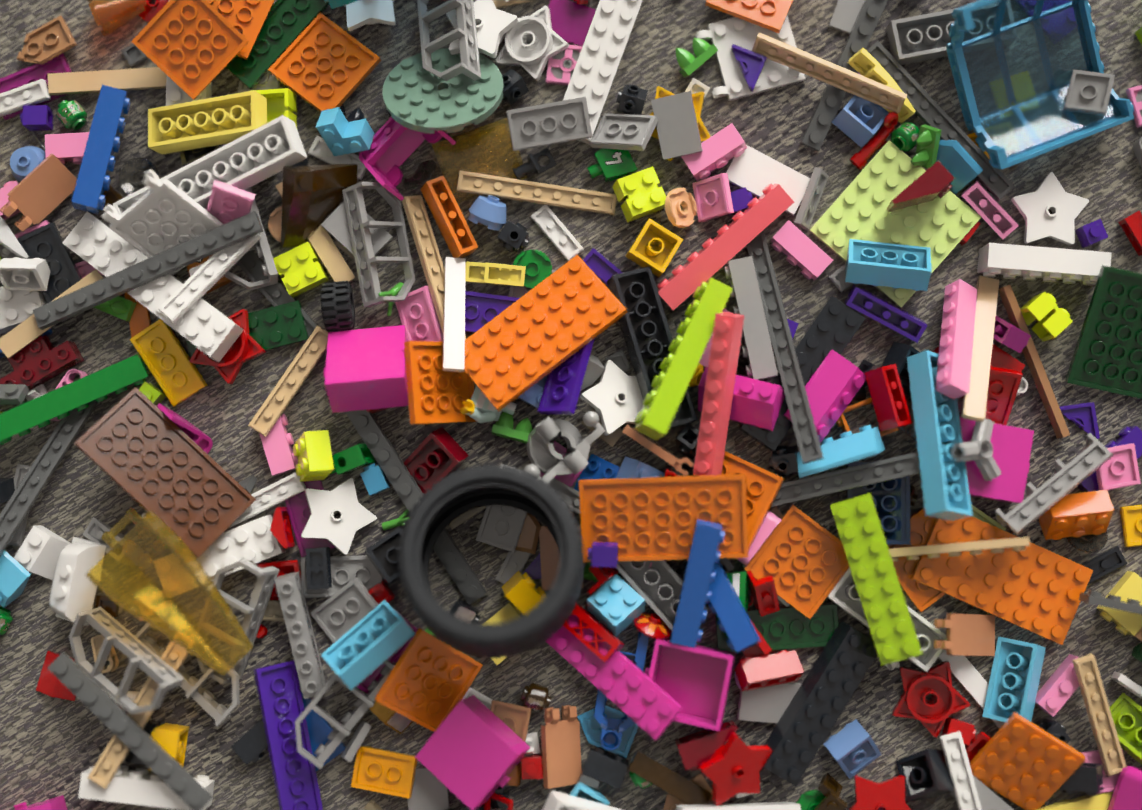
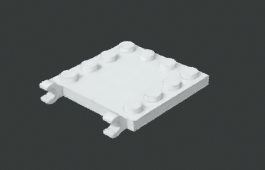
(743, 34)
(160, 218)

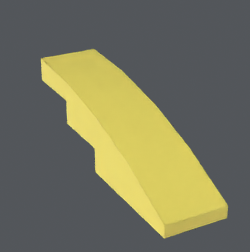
(869, 67)
(494, 274)
(1086, 802)

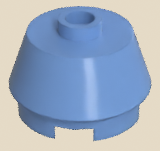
(25, 161)
(488, 211)

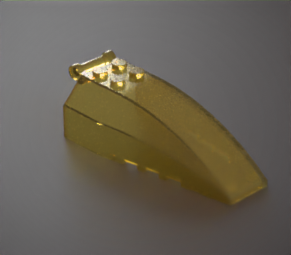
(166, 586)

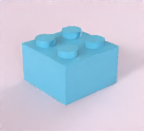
(616, 605)

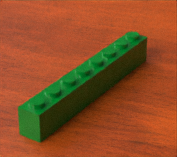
(71, 396)

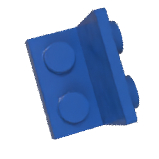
(598, 469)

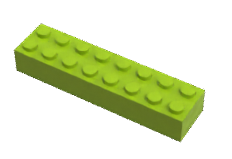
(682, 359)
(876, 579)

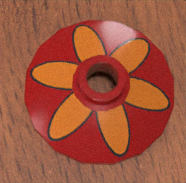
(652, 626)

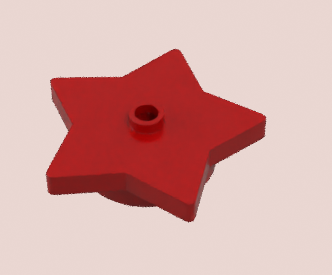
(242, 350)
(944, 698)
(735, 769)
(886, 794)

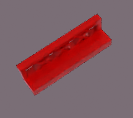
(598, 629)

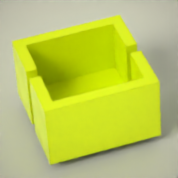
(280, 103)
(642, 194)
(300, 270)
(1049, 317)
(313, 456)

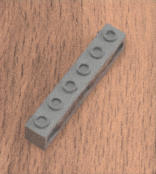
(300, 633)

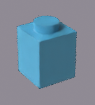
(374, 479)

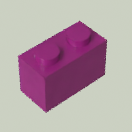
(1010, 335)

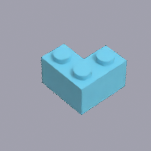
(344, 136)

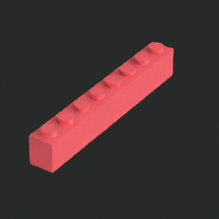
(724, 246)
(718, 394)

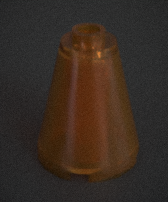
(115, 13)

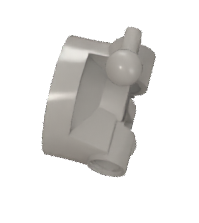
(547, 460)

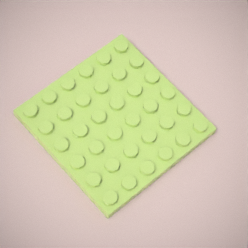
(863, 215)

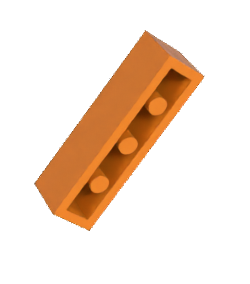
(449, 217)

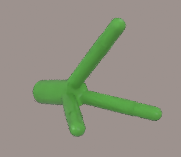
(393, 292)
(396, 522)

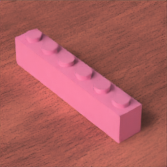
(956, 339)

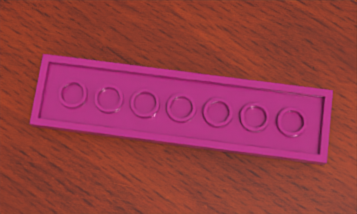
(618, 680)

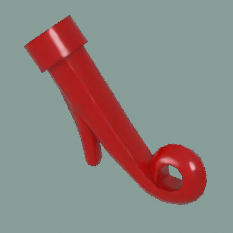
(860, 159)

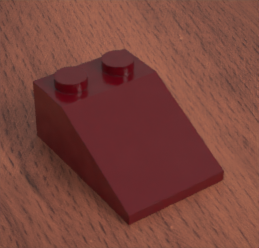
(931, 184)
(435, 459)
(701, 746)

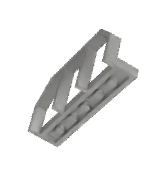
(465, 33)
(363, 247)
(263, 250)
(1064, 481)
(252, 613)
(133, 648)
(193, 685)
(348, 720)

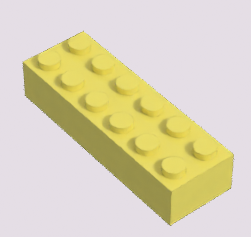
(205, 122)

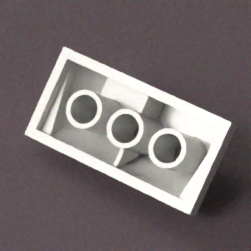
(71, 588)

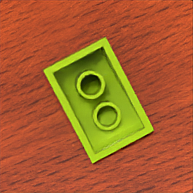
(1128, 725)

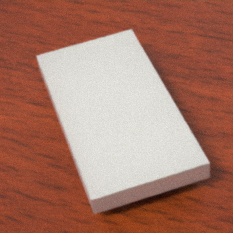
(758, 170)

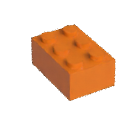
(1077, 515)

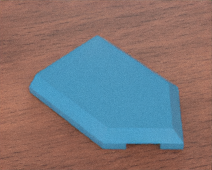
(958, 163)
(593, 730)

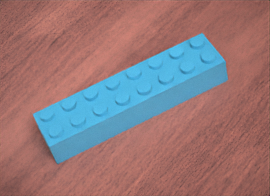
(937, 431)

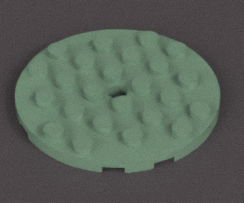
(425, 105)

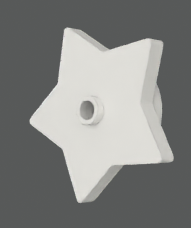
(370, 12)
(490, 27)
(543, 45)
(1039, 221)
(605, 399)
(324, 525)

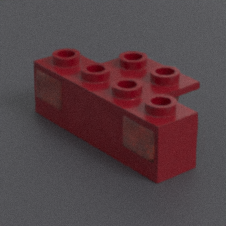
(41, 362)

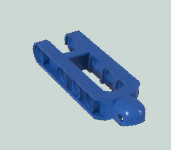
(613, 728)

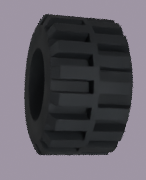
(337, 306)

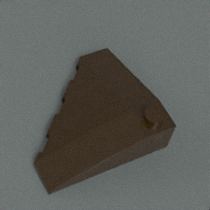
(310, 196)

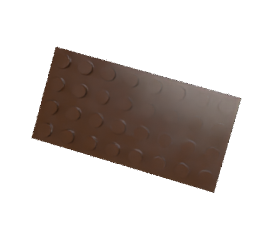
(165, 471)

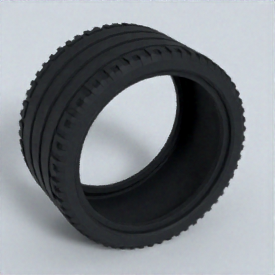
(474, 489)

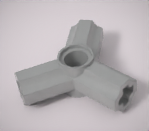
(979, 450)

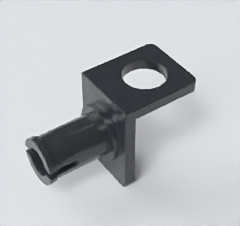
(533, 166)

